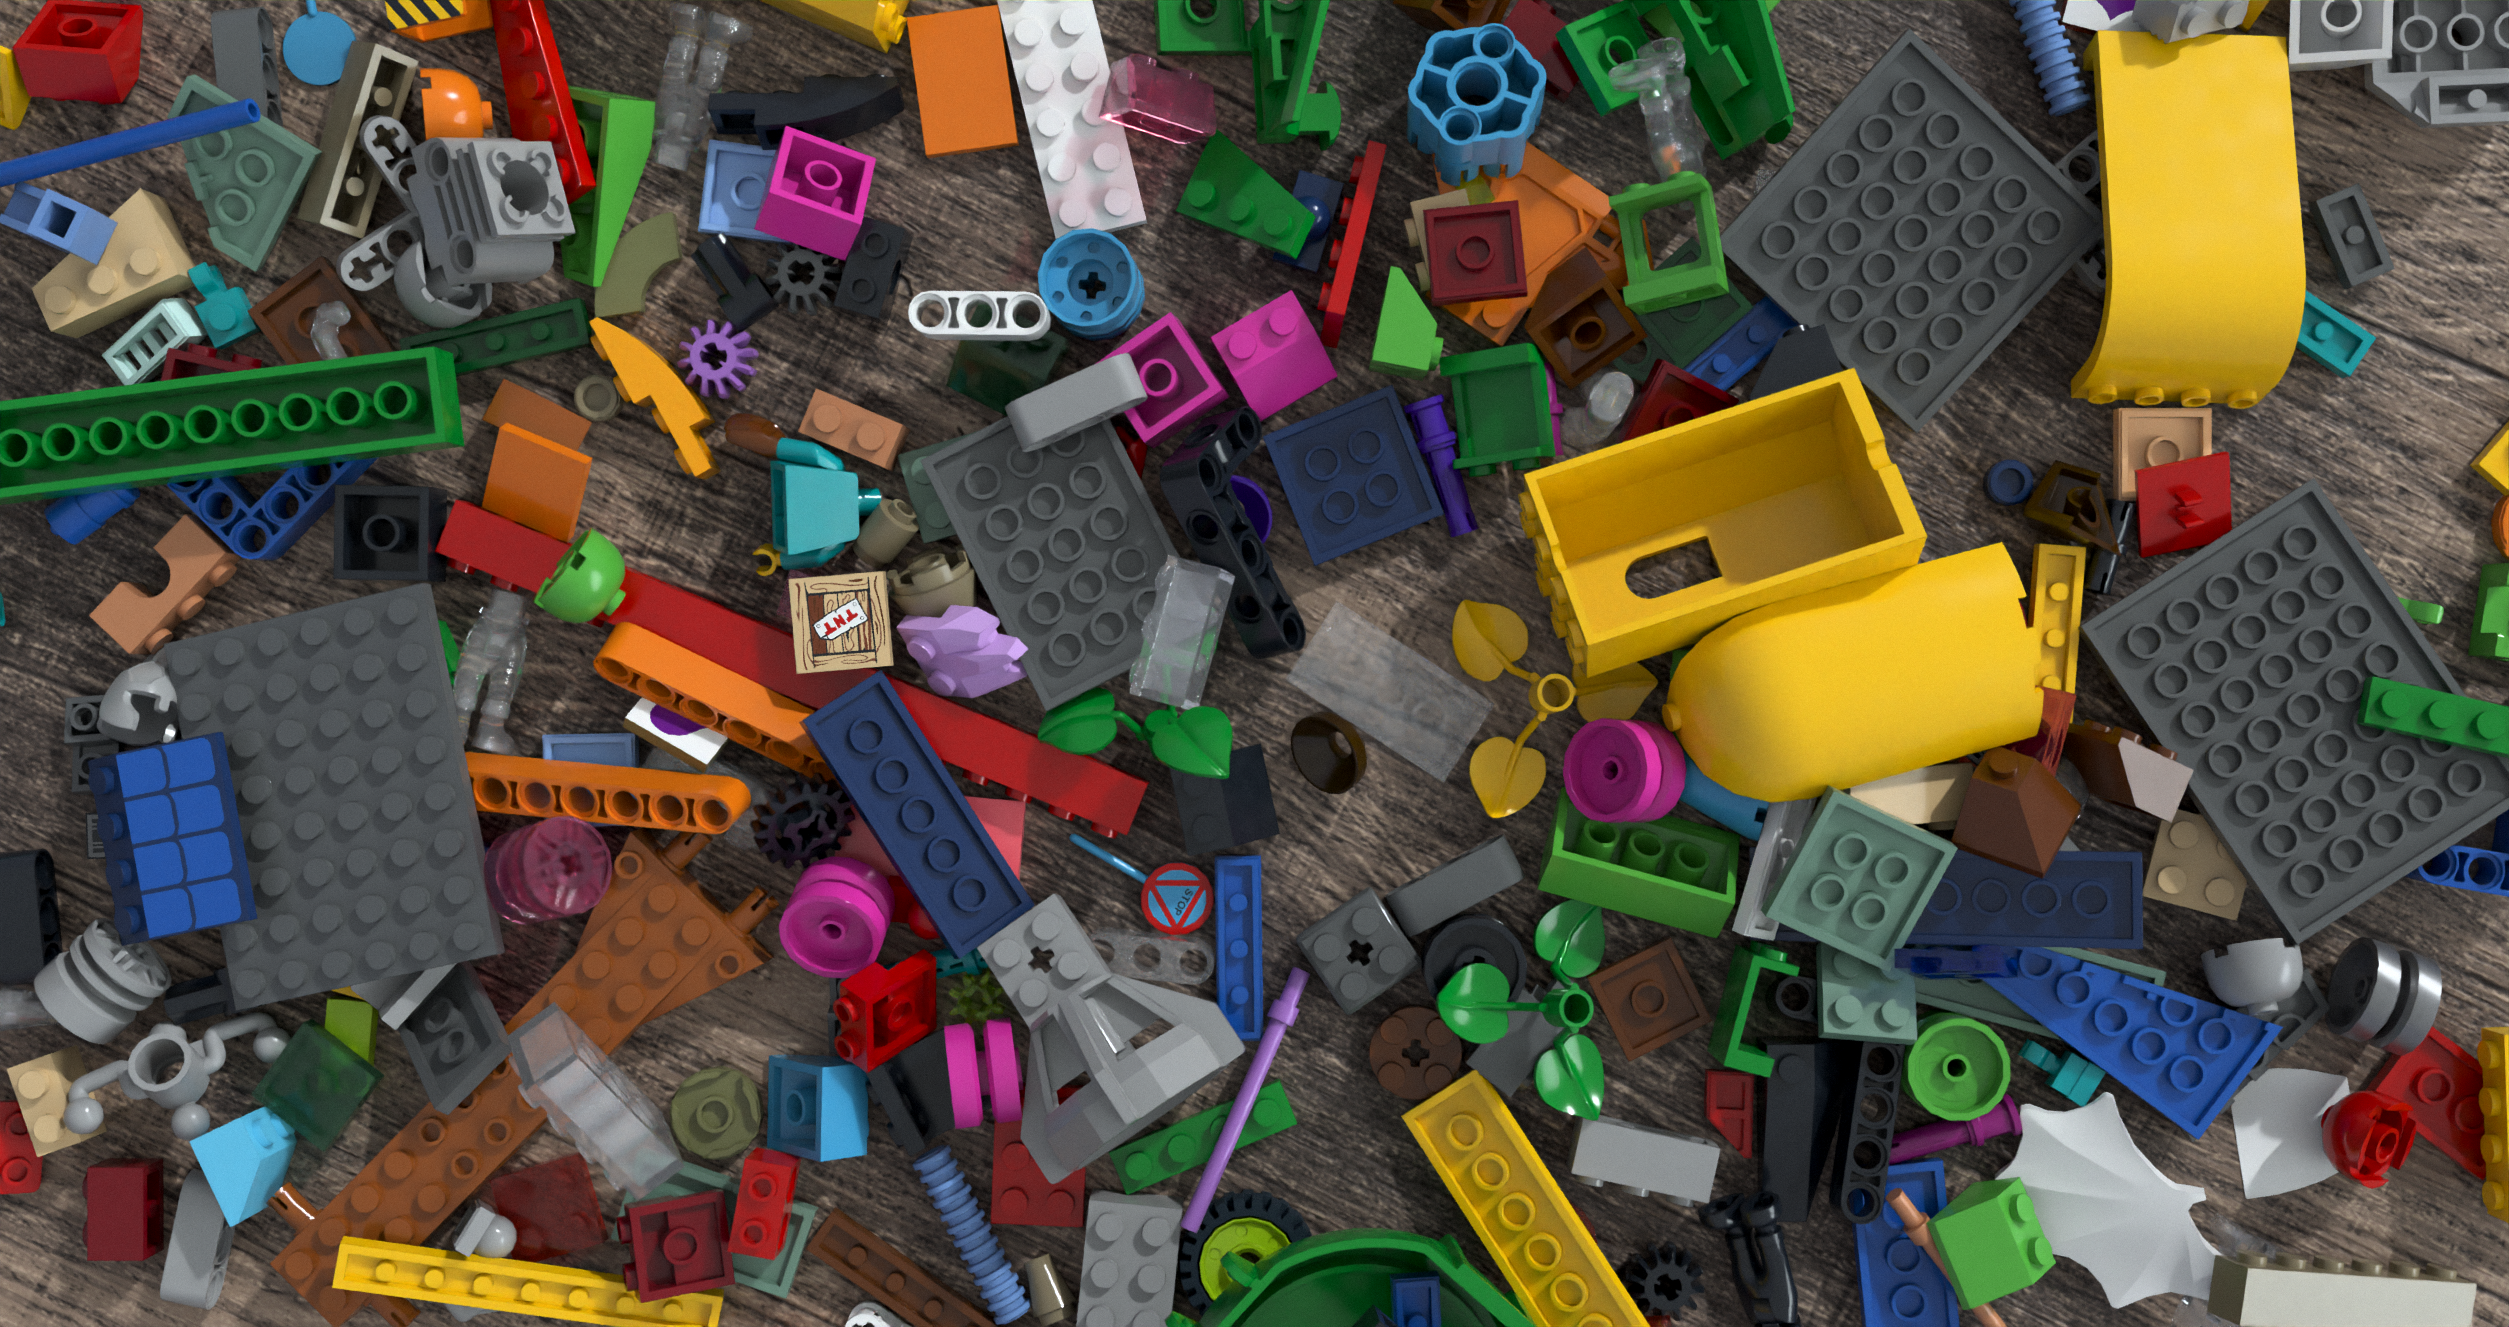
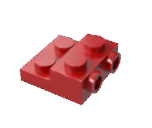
(886, 1010)

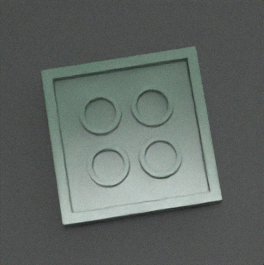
(1858, 878)

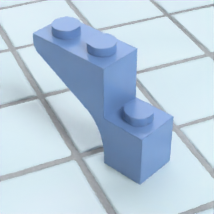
(58, 222)

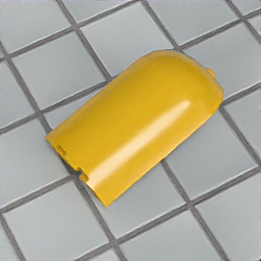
(1861, 680)

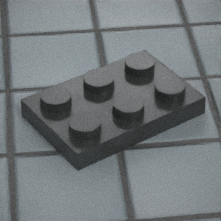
(455, 1038)

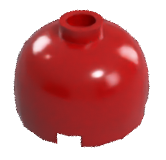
(2367, 1136)

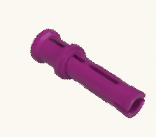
(1947, 1134)

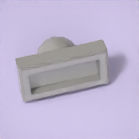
(484, 1232)

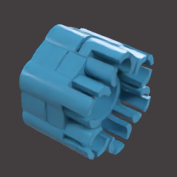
(1464, 136)

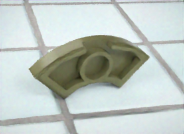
(635, 263)

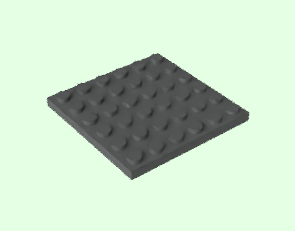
(1912, 230)

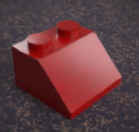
(81, 51)

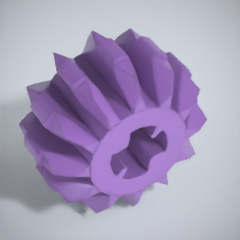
(703, 348)

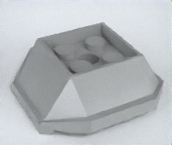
(2434, 76)

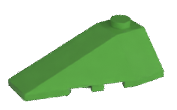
(618, 142)

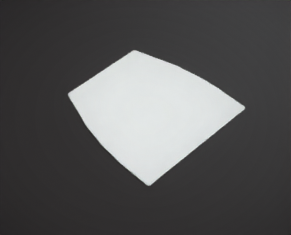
(2282, 1131)

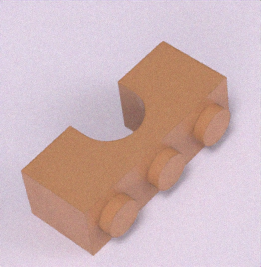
(196, 564)

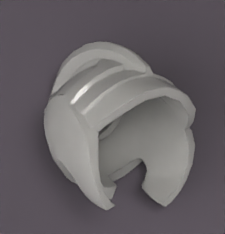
(141, 704)

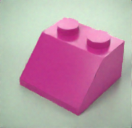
(1274, 356)

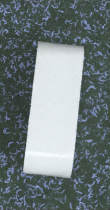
(960, 303)

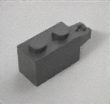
(1512, 1058)

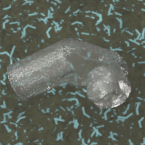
(326, 328)

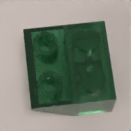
(1005, 370)

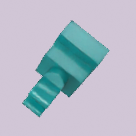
(2068, 1075)

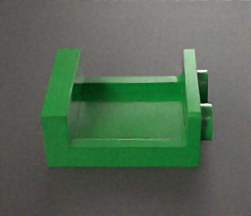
(1500, 408)

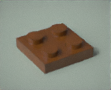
(1648, 998)

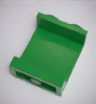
(1734, 1006)

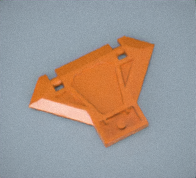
(1557, 222)

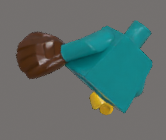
(811, 496)

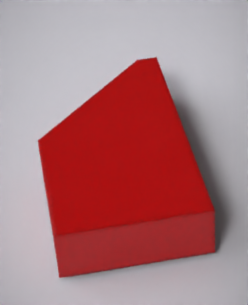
(1730, 1106)

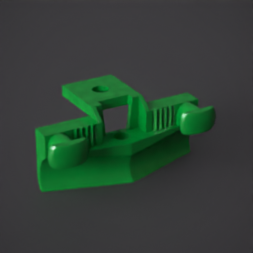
(1282, 54)
(1729, 60)

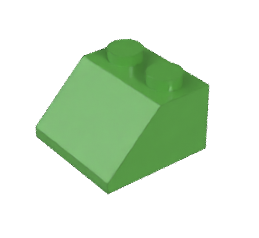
(1404, 332)
(1991, 1241)

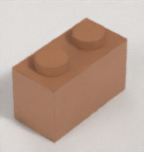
(854, 430)

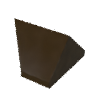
(2072, 508)

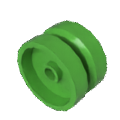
(1958, 1087)

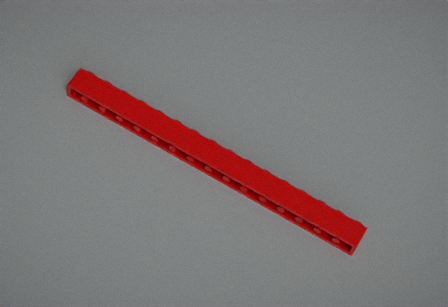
(766, 656)

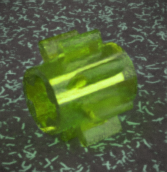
(964, 1004)

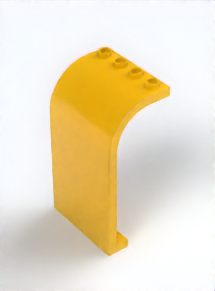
(2195, 220)

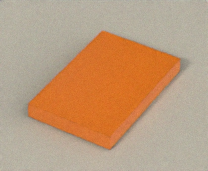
(962, 81)

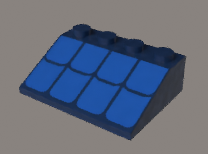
(172, 839)

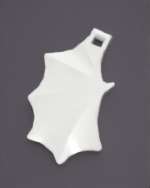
(2110, 1204)

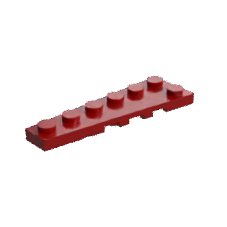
(538, 90)

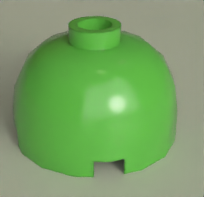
(584, 581)

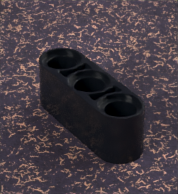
(27, 915)

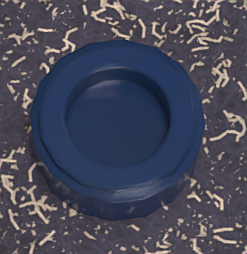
(2008, 483)

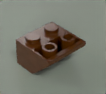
(2127, 771)

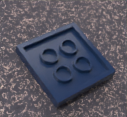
(1353, 475)

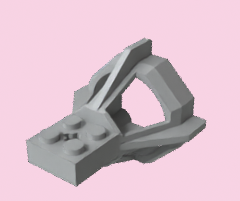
(1083, 1023)

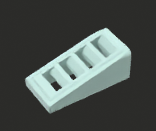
(178, 325)

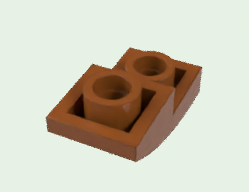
(536, 415)

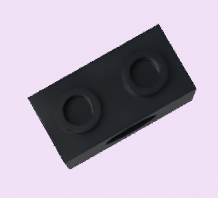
(873, 271)

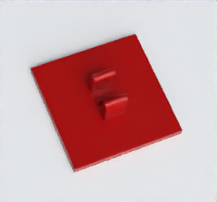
(2183, 504)

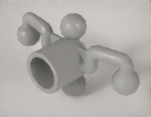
(161, 1049)

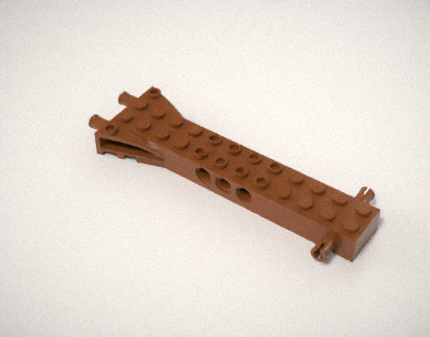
(642, 954)

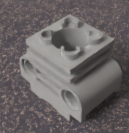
(489, 207)

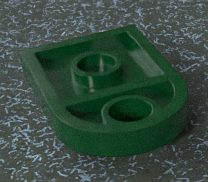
(1686, 329)

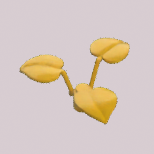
(1484, 644)

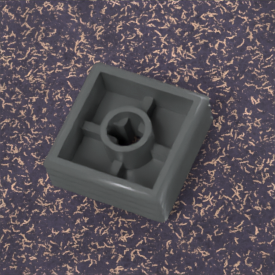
(1353, 981)

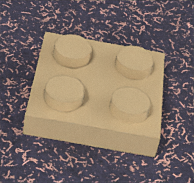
(2193, 868)

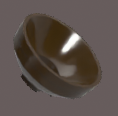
(1322, 759)

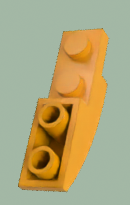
(651, 379)

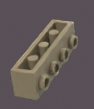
(345, 178)

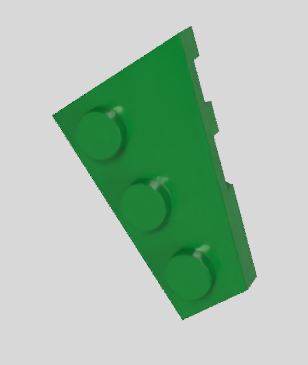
(1244, 200)

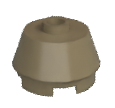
(934, 582)

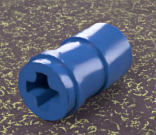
(82, 515)

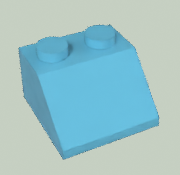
(246, 1161)

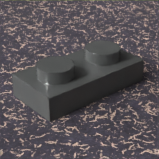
(2351, 236)

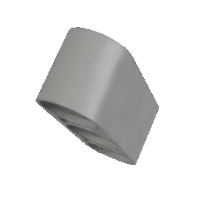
(1076, 402)
(197, 1247)

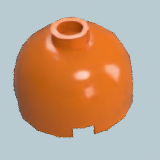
(453, 106)

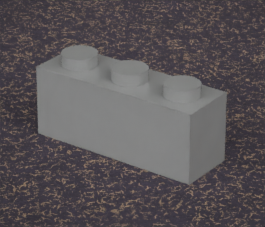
(1643, 1159)

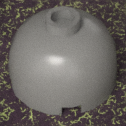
(427, 293)
(2255, 974)

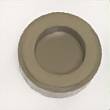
(598, 398)

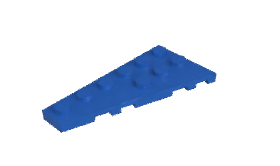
(2154, 1041)

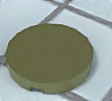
(716, 1112)

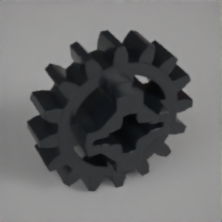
(802, 820)

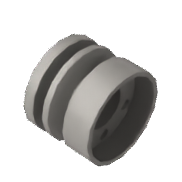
(101, 983)

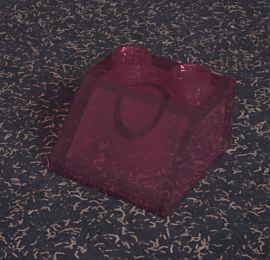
(1159, 100)

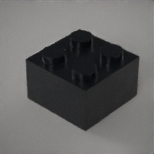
(389, 533)

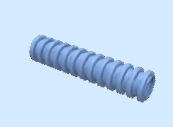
(2051, 55)
(972, 1235)

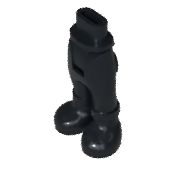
(1764, 1288)

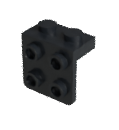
(916, 1093)

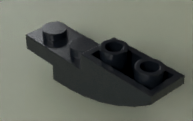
(827, 108)

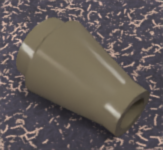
(1048, 1291)

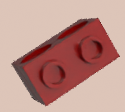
(764, 1203)

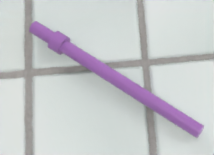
(1282, 1014)

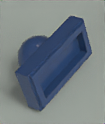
(1320, 198)

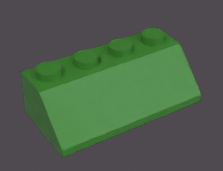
(1649, 870)

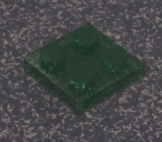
(317, 1084)

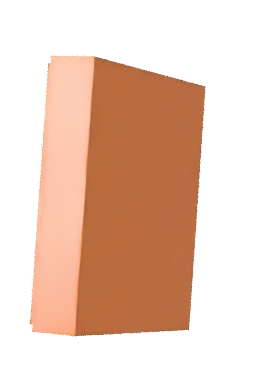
(536, 482)

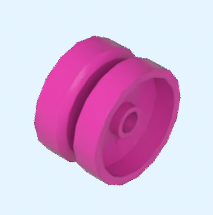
(1624, 770)
(837, 917)
(983, 1073)

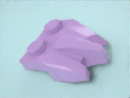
(963, 651)

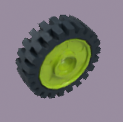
(1237, 1225)

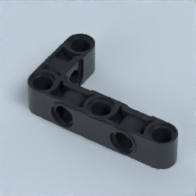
(1223, 536)

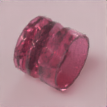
(547, 870)

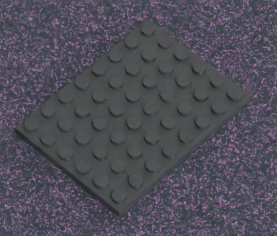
(2257, 682)
(342, 794)

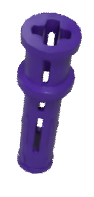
(1436, 444)

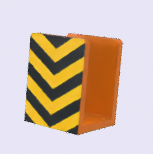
(437, 19)

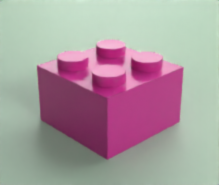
(815, 193)
(1174, 378)

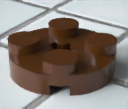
(1396, 1071)

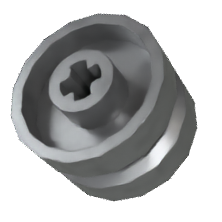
(2383, 995)

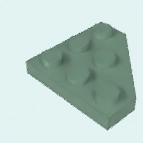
(243, 176)

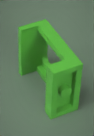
(1680, 284)

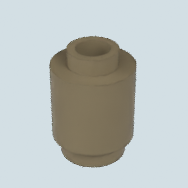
(886, 532)

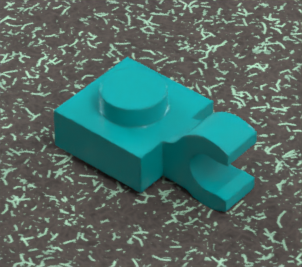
(225, 311)

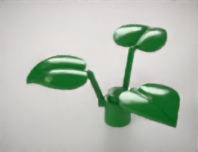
(1193, 744)
(1477, 1007)

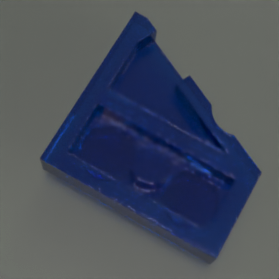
(1947, 964)

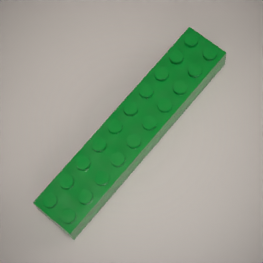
(228, 424)

